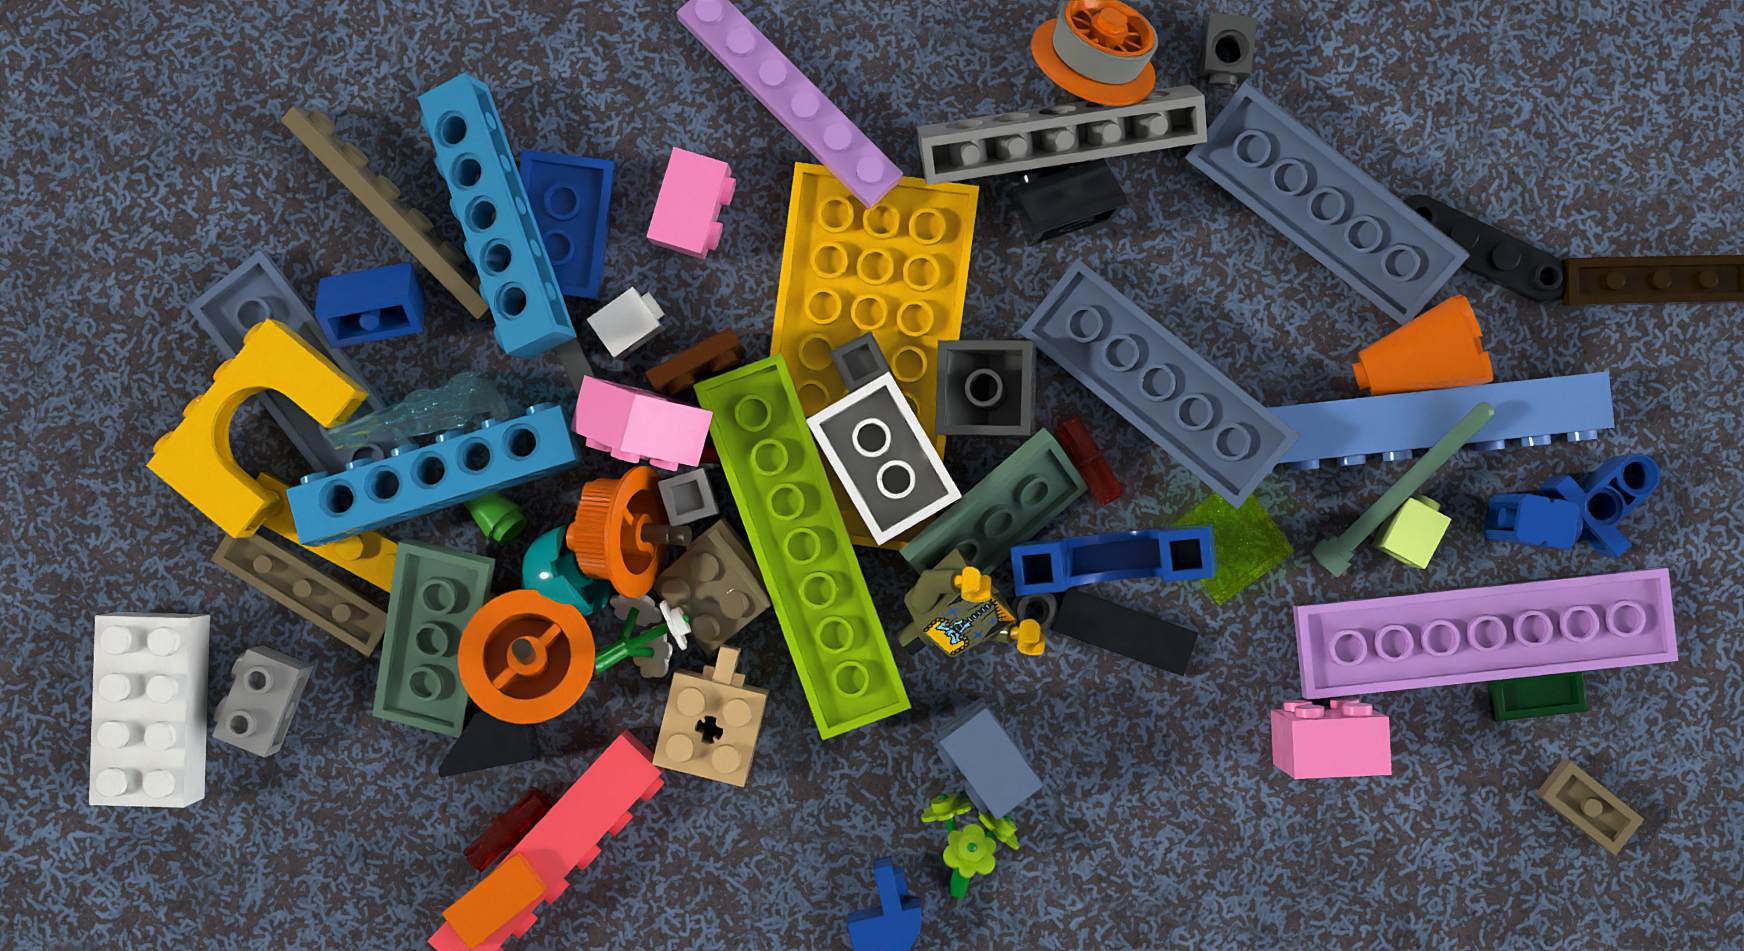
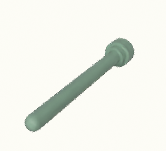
(1338, 551)

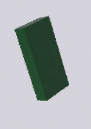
(1537, 696)

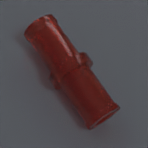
(507, 829)

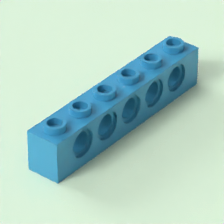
(545, 319)
(316, 499)

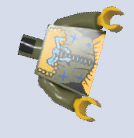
(961, 608)

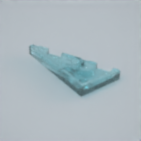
(426, 411)

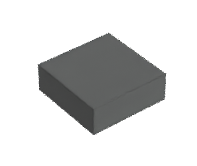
(860, 362)

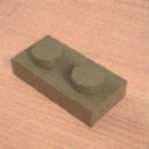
(1589, 806)

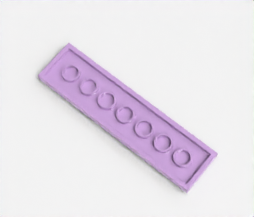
(1485, 633)

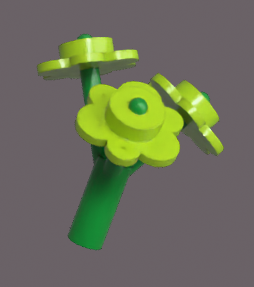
(970, 849)

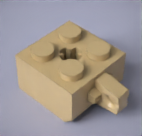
(719, 694)

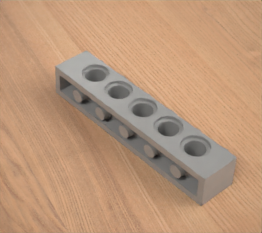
(1060, 135)

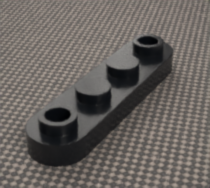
(1494, 252)

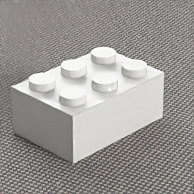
(883, 458)

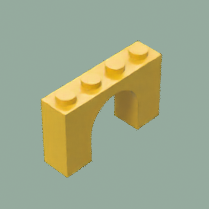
(198, 453)

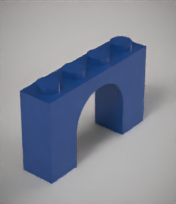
(1163, 552)

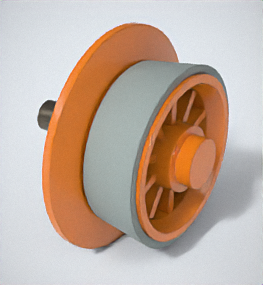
(1098, 52)

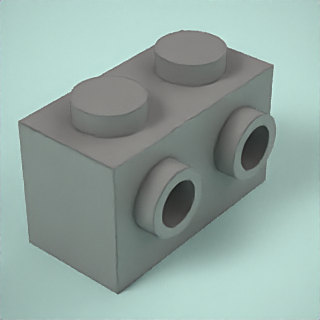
(261, 700)

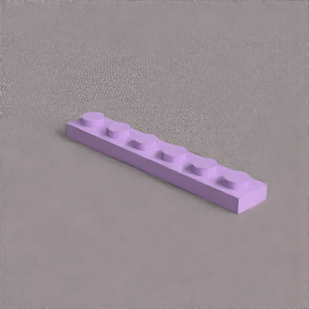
(792, 98)

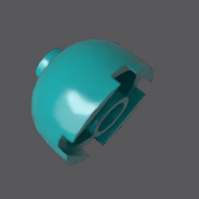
(556, 574)

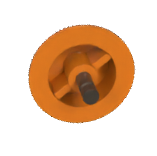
(624, 531)
(526, 657)

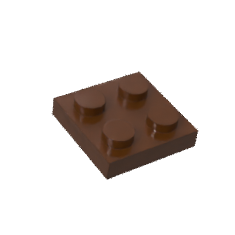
(681, 371)

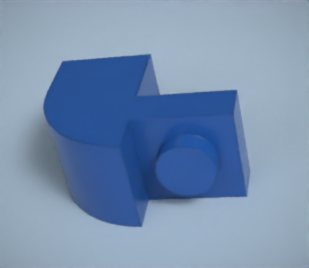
(895, 922)

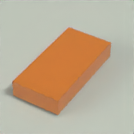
(495, 900)

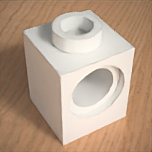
(627, 322)

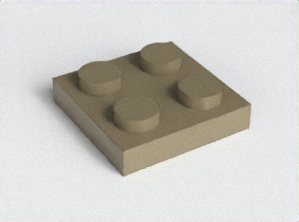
(713, 591)

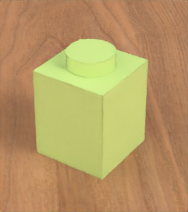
(1412, 531)

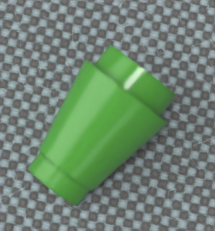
(497, 517)

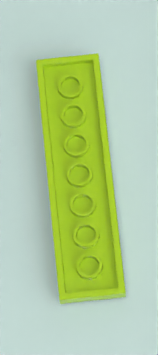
(802, 546)

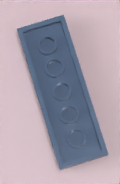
(1326, 205)
(261, 292)
(1159, 384)

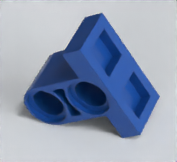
(1614, 496)

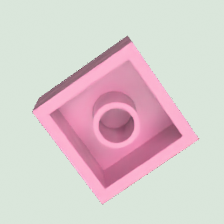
(640, 424)
(1330, 740)

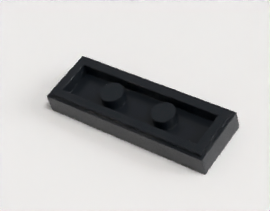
(1124, 631)

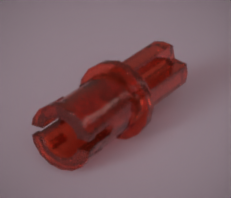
(1089, 460)

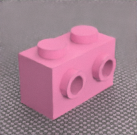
(691, 204)

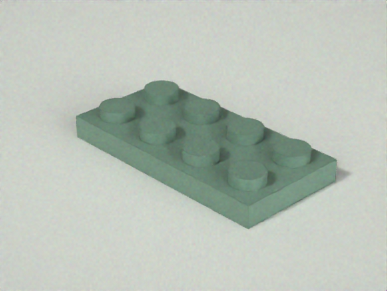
(1001, 508)
(428, 609)

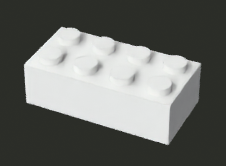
(149, 709)

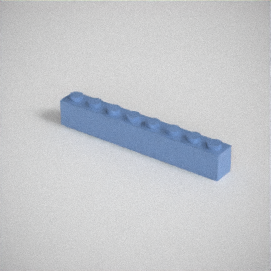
(1423, 418)

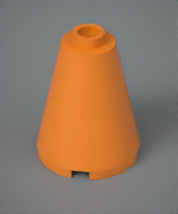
(1427, 353)

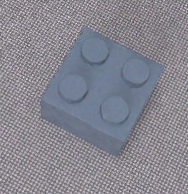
(988, 758)

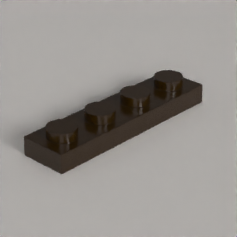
(1653, 280)

